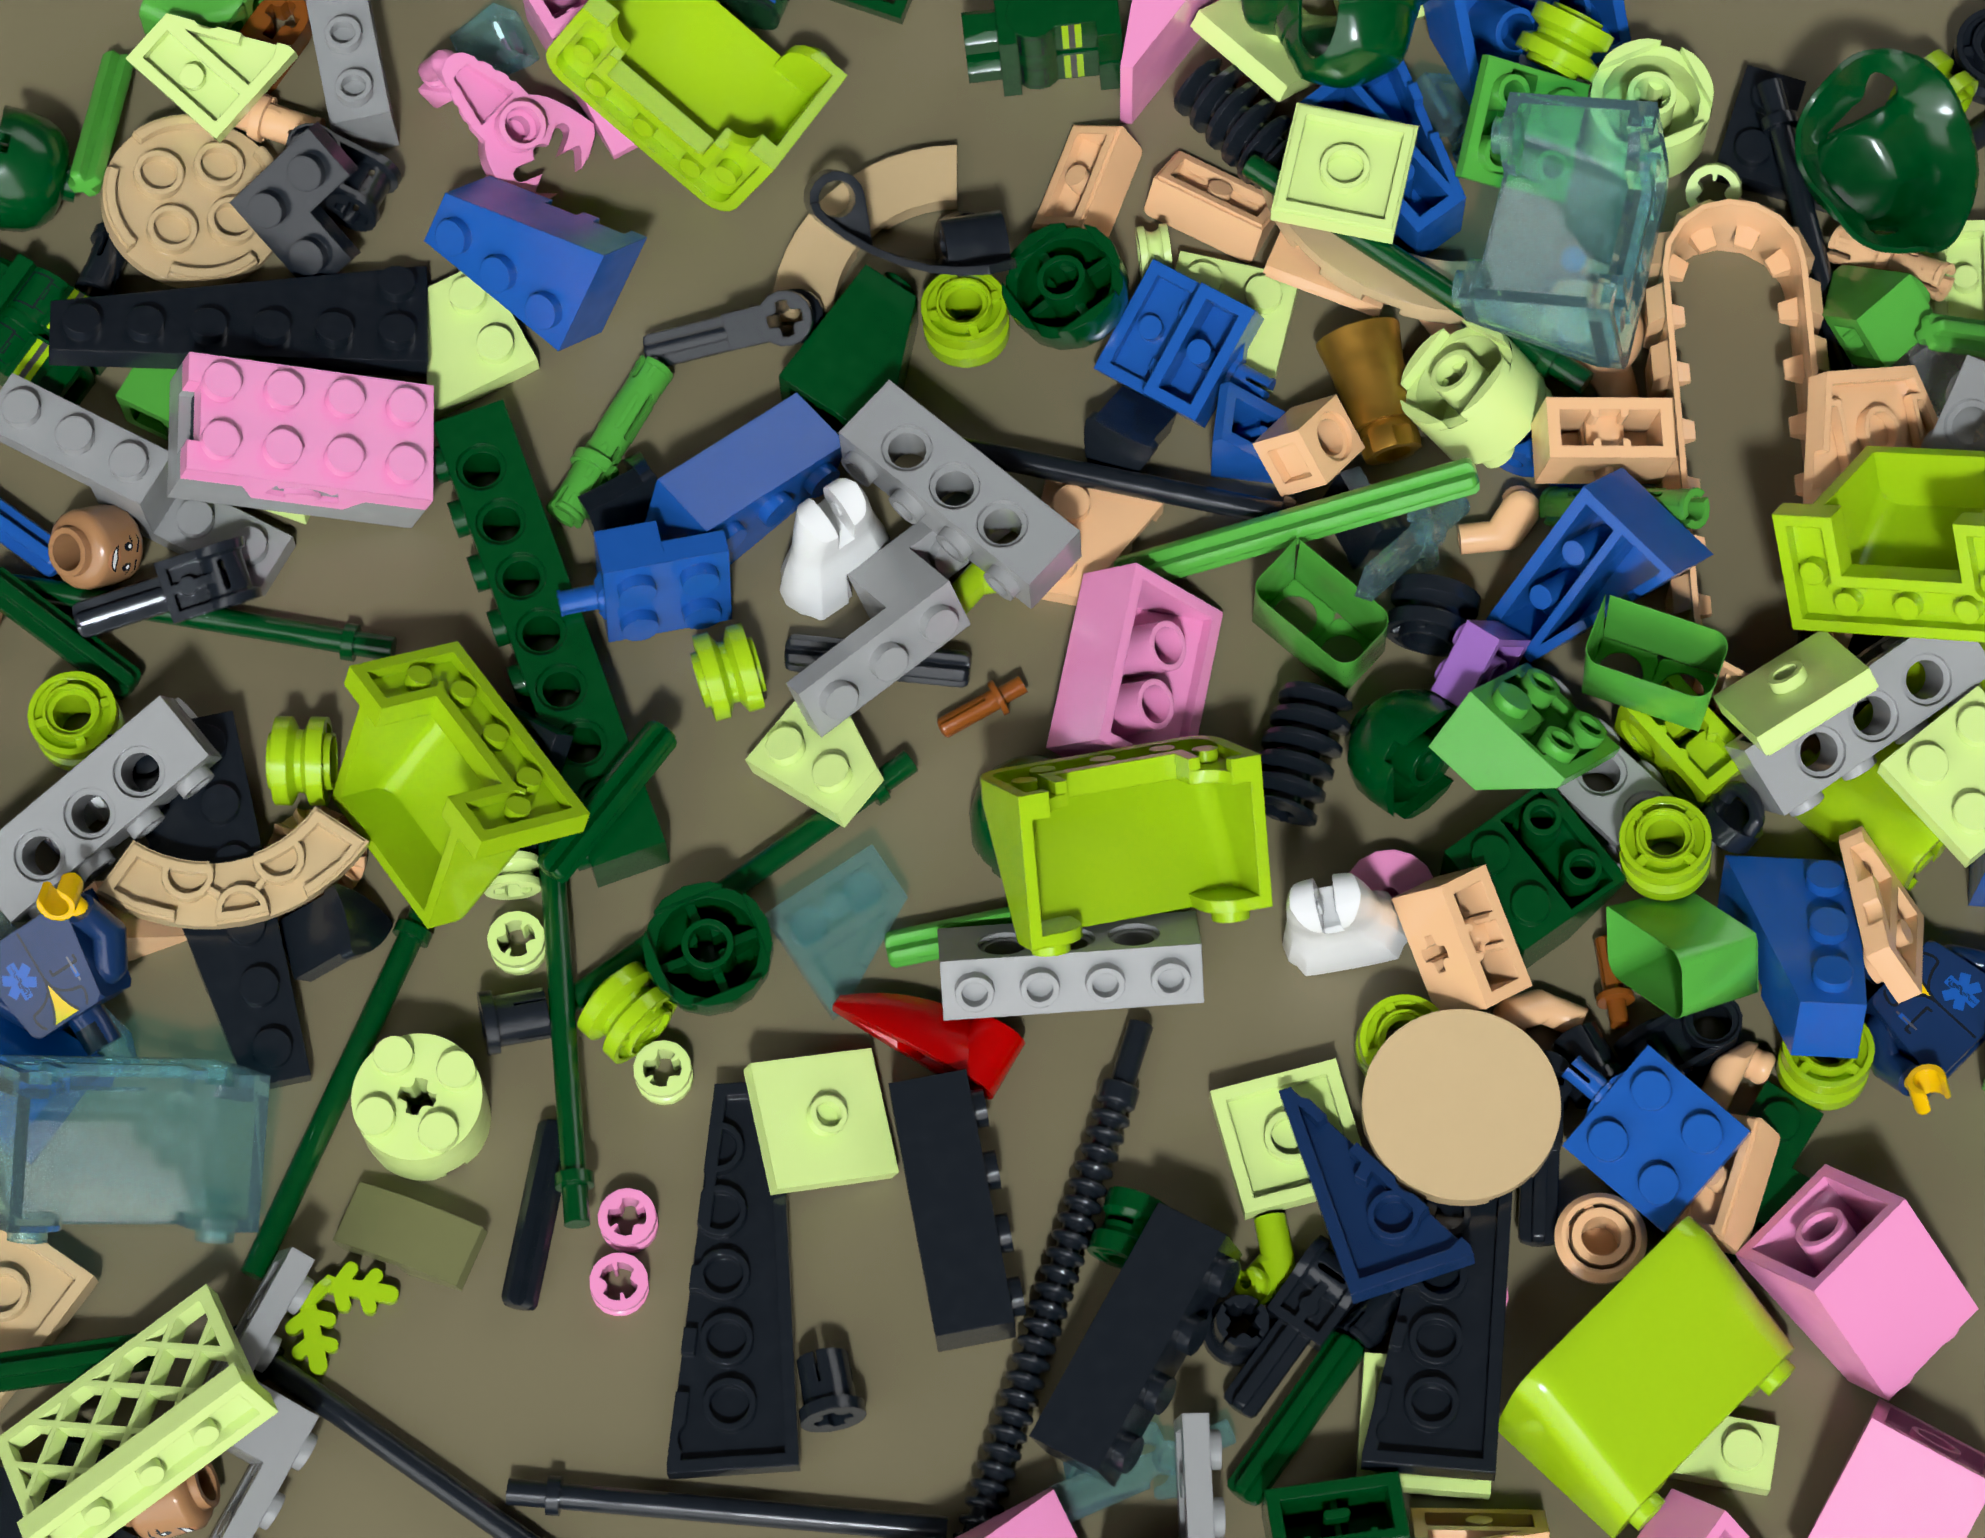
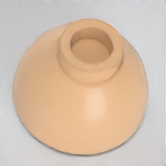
(1600, 1238)

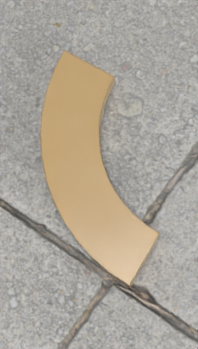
(894, 192)
(1365, 277)
(238, 891)

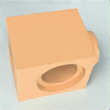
(1308, 445)

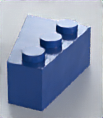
(1433, 195)
(534, 258)
(749, 478)
(1604, 544)
(1805, 948)

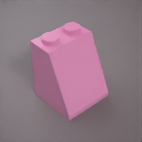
(1859, 1279)
(1904, 1483)

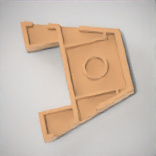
(1860, 411)

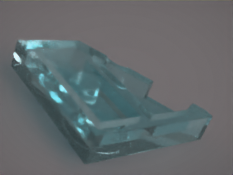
(839, 924)

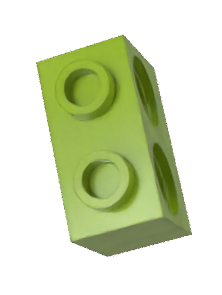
(1689, 760)

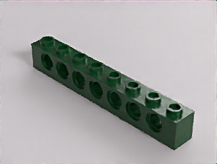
(487, 442)

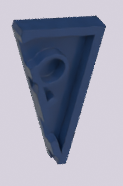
(1375, 1227)

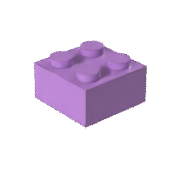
(1478, 656)

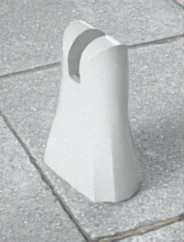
(827, 546)
(1340, 926)

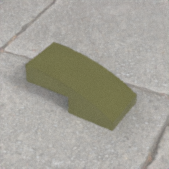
(410, 1235)

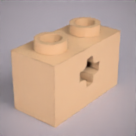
(1594, 436)
(1462, 940)

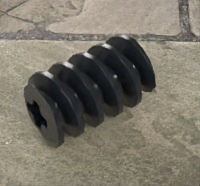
(1230, 117)
(1295, 749)

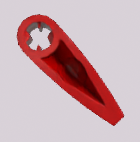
(919, 1032)

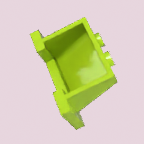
(1890, 547)
(445, 779)

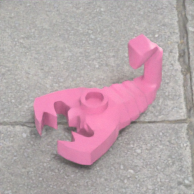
(503, 115)

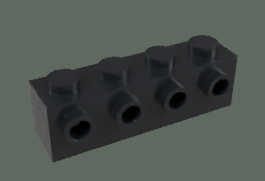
(954, 1211)
(1138, 1345)

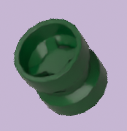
(1125, 1219)

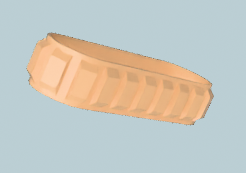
(1770, 240)

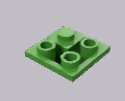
(1489, 100)
(1521, 735)

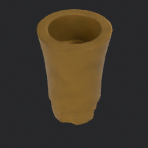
(1367, 374)

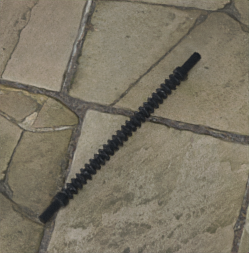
(1117, 1097)

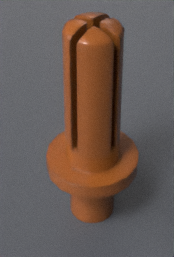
(981, 706)
(1614, 994)

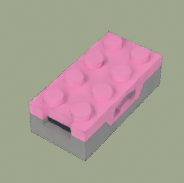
(300, 440)

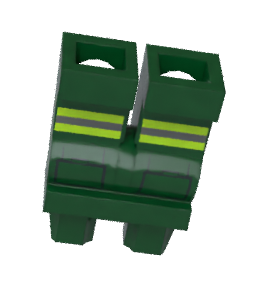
(1043, 42)
(25, 329)

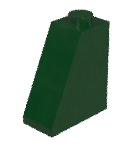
(855, 348)

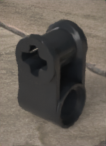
(341, 202)
(1679, 1040)

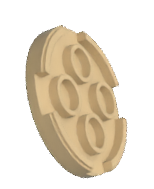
(171, 205)
(1461, 1106)

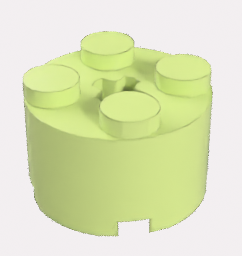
(1667, 76)
(1473, 393)
(402, 1075)

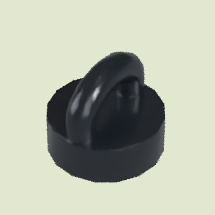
(1731, 822)

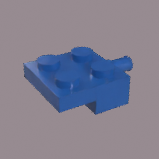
(1182, 344)
(653, 583)
(1652, 1135)

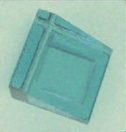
(497, 39)

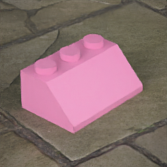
(1133, 663)

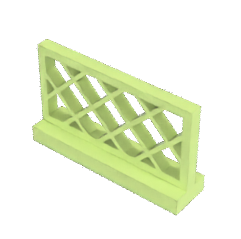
(150, 1456)

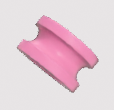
(614, 1207)
(599, 1287)

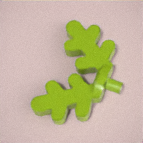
(343, 1288)

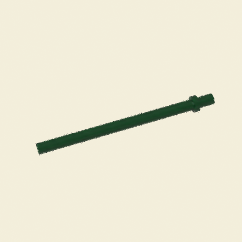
(1432, 284)
(346, 641)
(756, 869)
(411, 936)
(573, 1178)

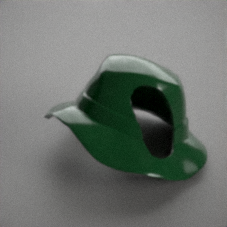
(1342, 49)
(1899, 167)

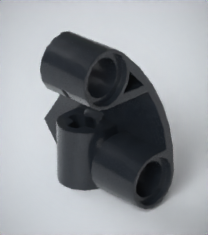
(962, 240)

